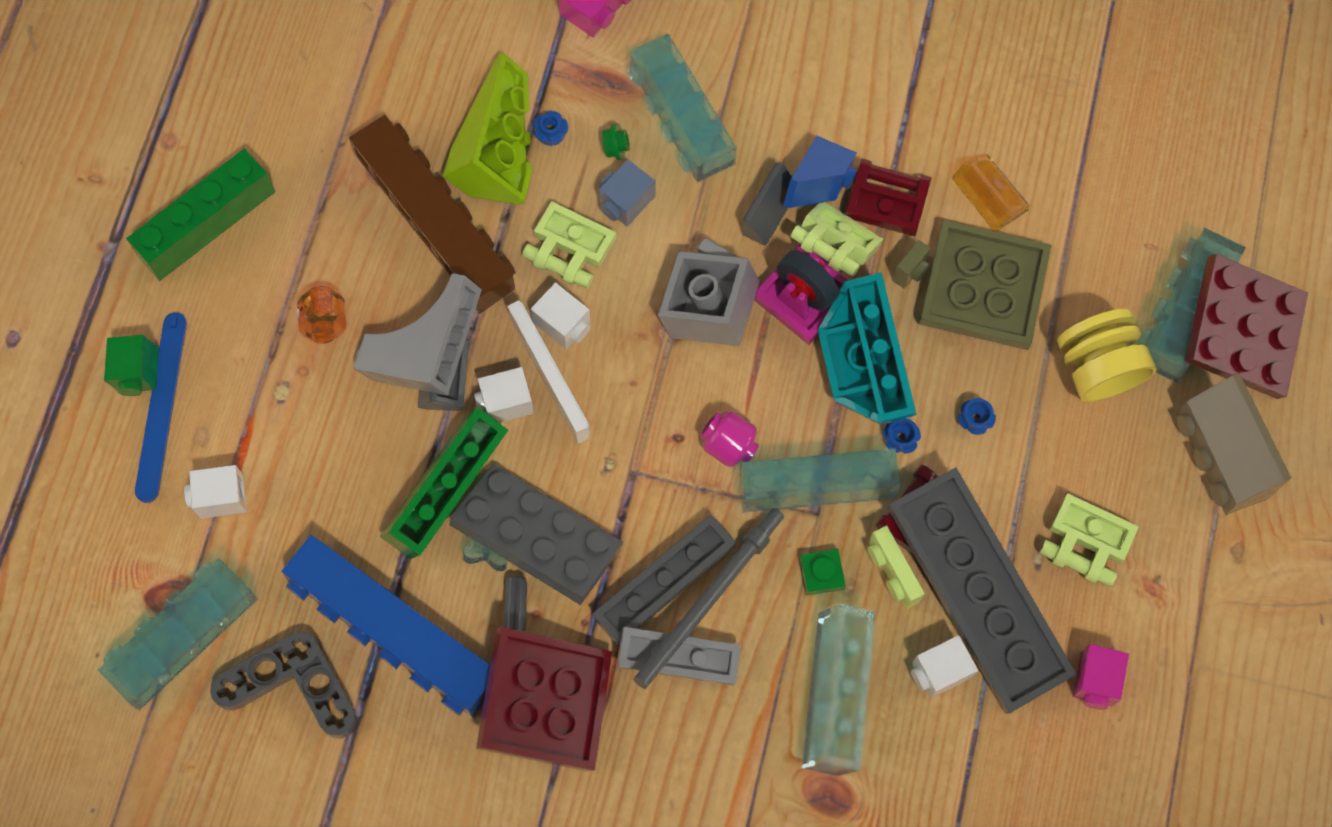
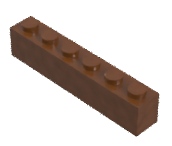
(431, 211)

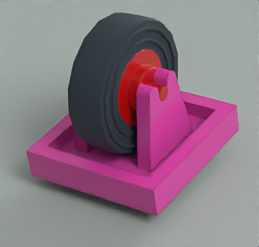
(800, 292)

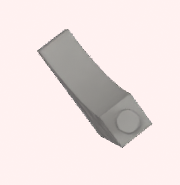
(427, 350)

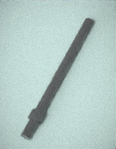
(753, 543)

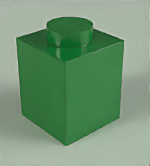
(131, 364)

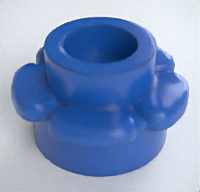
(550, 136)
(983, 409)
(904, 426)

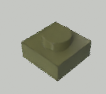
(912, 265)

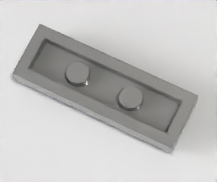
(693, 660)

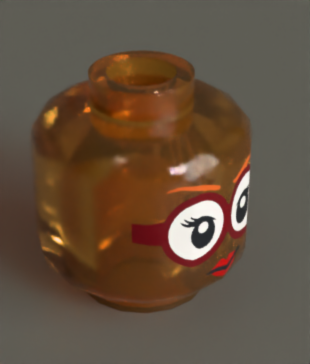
(321, 313)

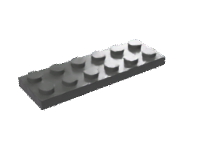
(981, 590)

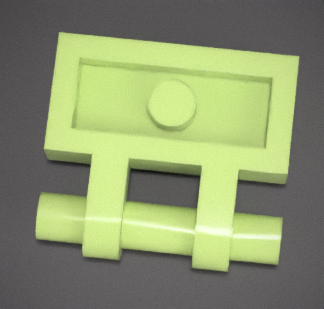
(574, 235)
(850, 238)
(1094, 530)

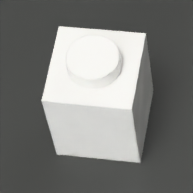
(561, 316)
(504, 395)
(216, 492)
(943, 667)

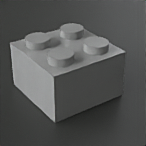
(709, 298)

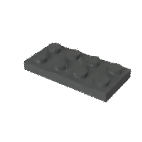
(536, 534)

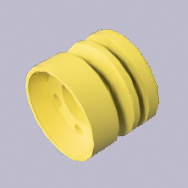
(1106, 355)

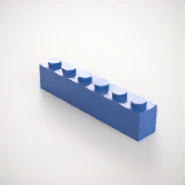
(389, 624)

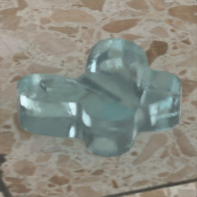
(476, 553)

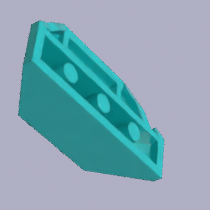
(865, 352)

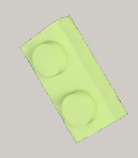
(902, 581)

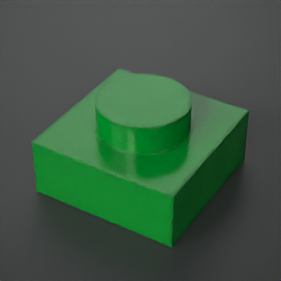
(822, 572)

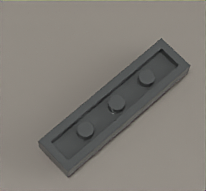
(665, 578)

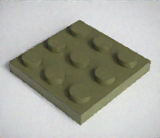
(985, 284)

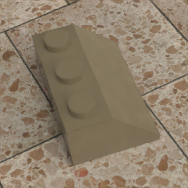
(1232, 445)

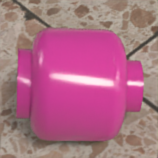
(729, 438)

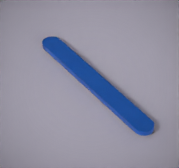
(161, 408)

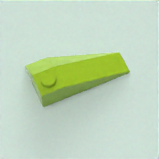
(492, 143)

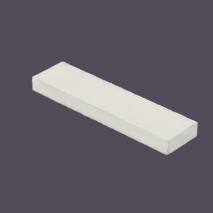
(549, 371)

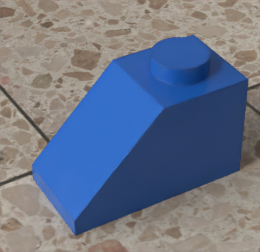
(821, 174)

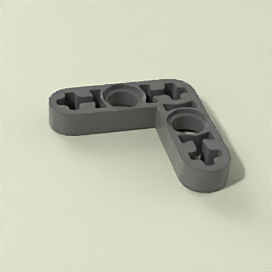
(301, 670)

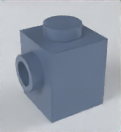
(626, 193)

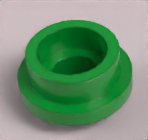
(615, 141)

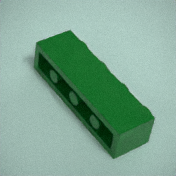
(201, 214)
(443, 483)

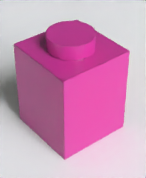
(1101, 676)

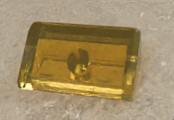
(990, 191)

